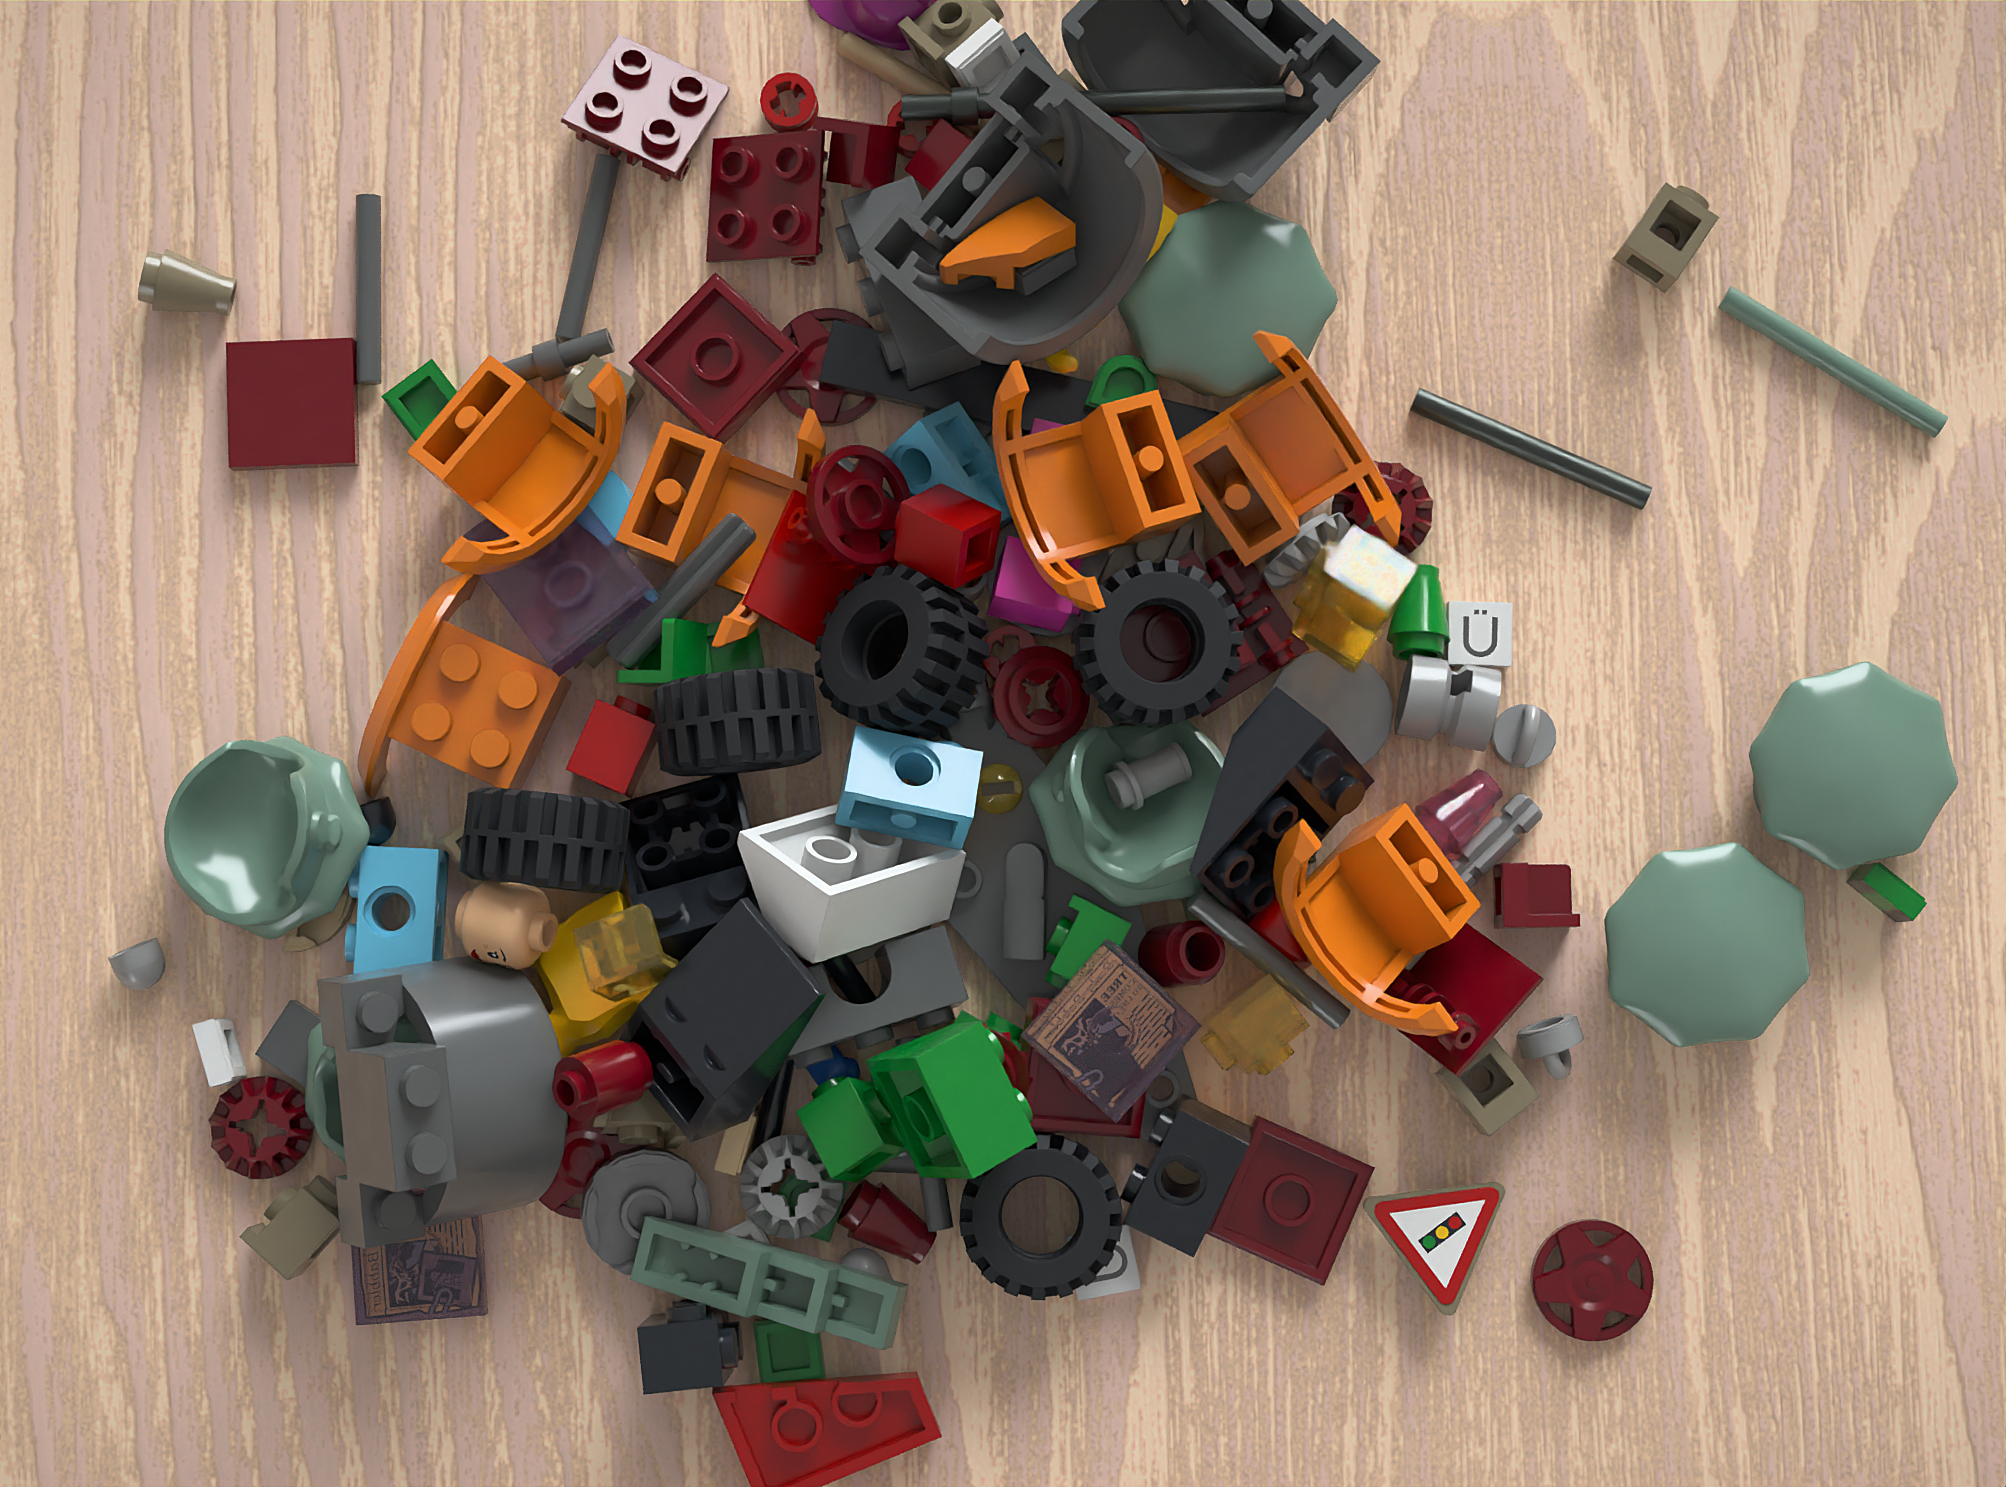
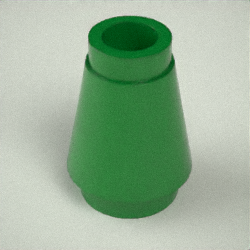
(1420, 618)

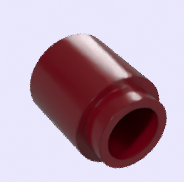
(1182, 954)
(601, 1079)

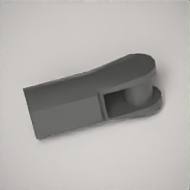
(1025, 903)

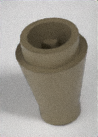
(184, 286)

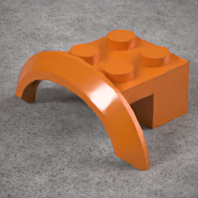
(1281, 458)
(519, 461)
(1089, 483)
(690, 490)
(461, 699)
(1373, 910)

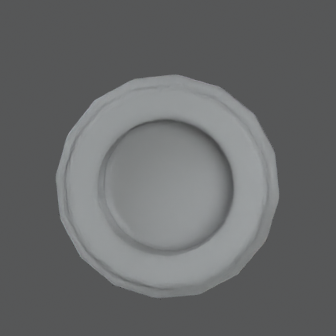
(1523, 736)
(1551, 1041)

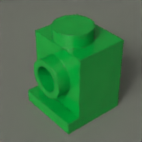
(1078, 940)

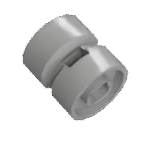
(1448, 702)

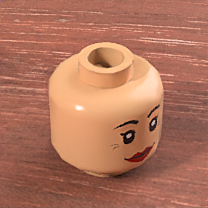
(505, 924)

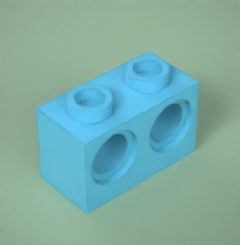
(950, 452)

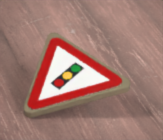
(1438, 1234)

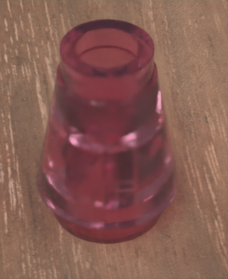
(1458, 810)

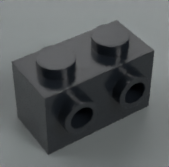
(688, 1348)

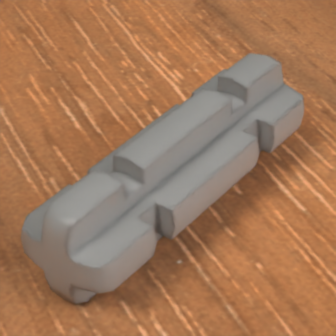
(1496, 838)

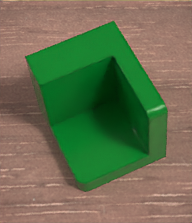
(675, 657)

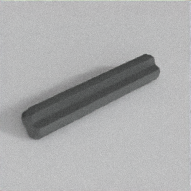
(682, 590)

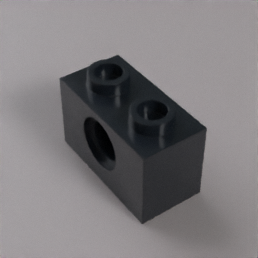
(1178, 1211)

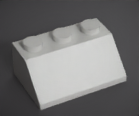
(843, 885)

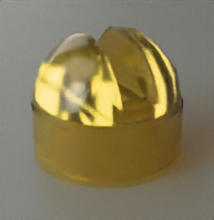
(999, 803)

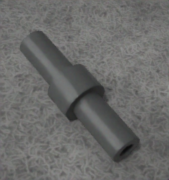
(554, 358)

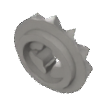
(1294, 557)
(770, 1210)

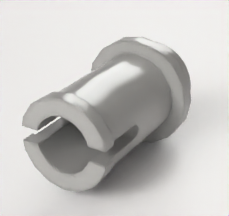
(1147, 776)

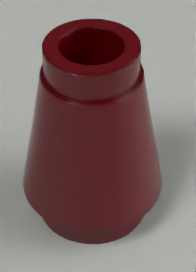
(885, 1222)

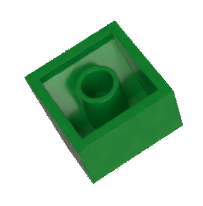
(953, 1101)

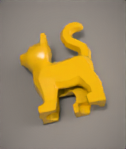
(578, 1013)

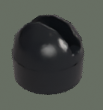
(380, 818)

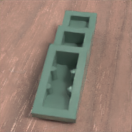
(768, 1282)

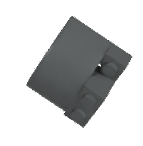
(1220, 46)
(1104, 187)
(449, 1113)

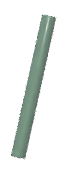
(1833, 362)

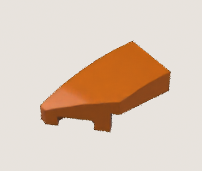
(1010, 241)

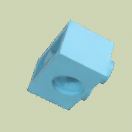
(880, 802)
(422, 880)

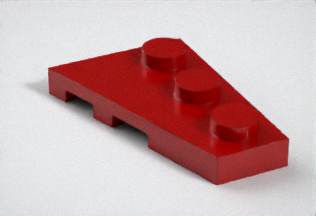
(824, 1426)

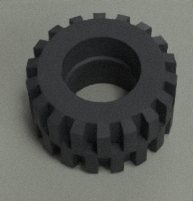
(1208, 625)
(870, 632)
(736, 722)
(544, 840)
(1055, 1271)

